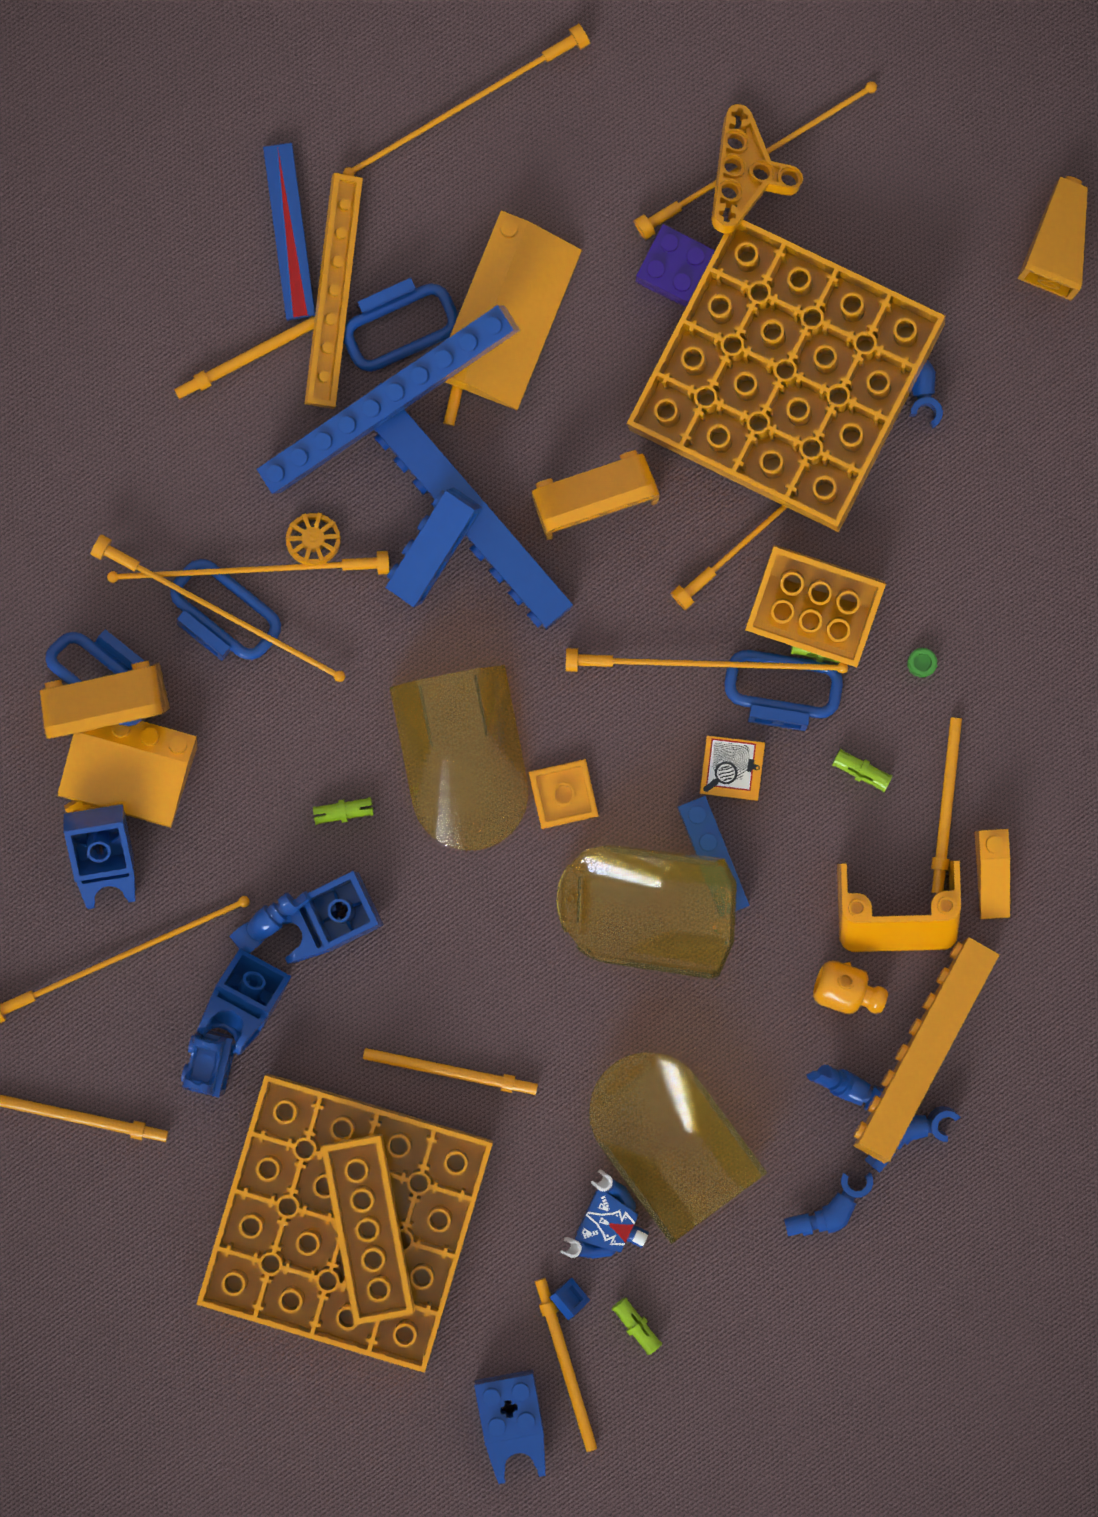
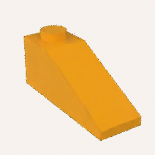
(993, 873)

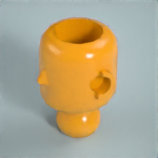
(847, 988)

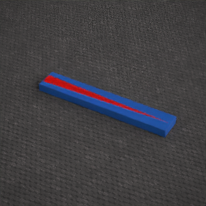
(289, 231)

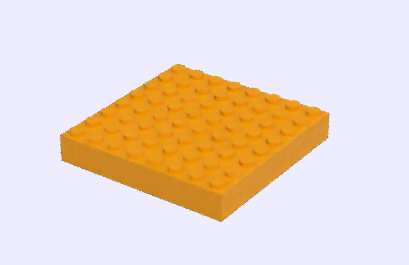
(786, 373)
(279, 1237)

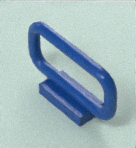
(387, 302)
(208, 632)
(106, 650)
(778, 712)

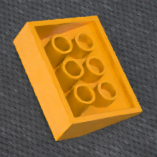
(815, 605)
(130, 766)

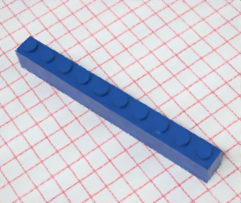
(388, 399)
(487, 533)

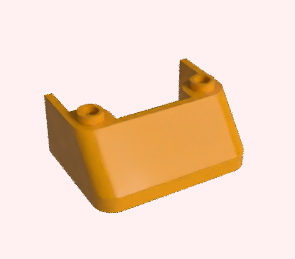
(594, 493)
(103, 700)
(869, 933)

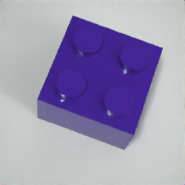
(674, 265)

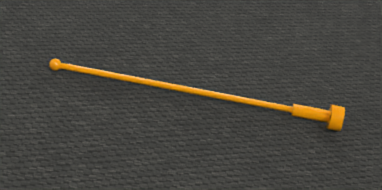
(577, 37)
(646, 225)
(102, 548)
(380, 562)
(683, 596)
(574, 660)
(30, 996)

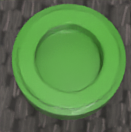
(922, 662)

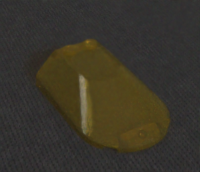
(462, 756)
(650, 909)
(669, 1141)

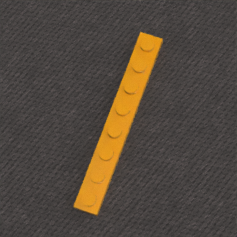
(333, 291)

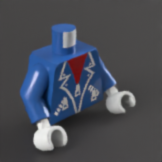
(607, 1222)

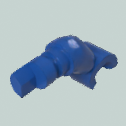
(923, 390)
(267, 921)
(845, 1085)
(918, 1129)
(833, 1215)

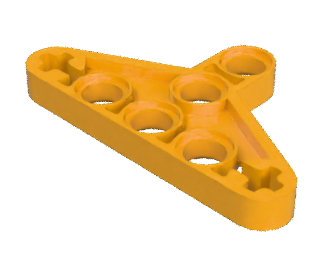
(748, 158)

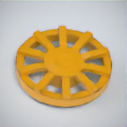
(313, 539)

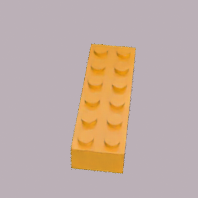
(368, 1229)

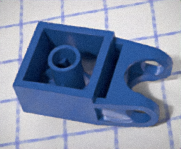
(100, 851)
(319, 921)
(244, 999)
(209, 1063)
(514, 1431)

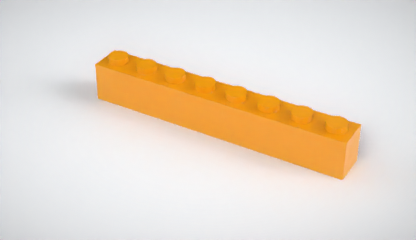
(926, 1049)

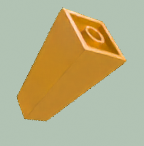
(1058, 245)

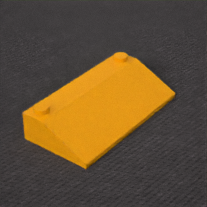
(528, 275)

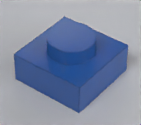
(569, 1298)

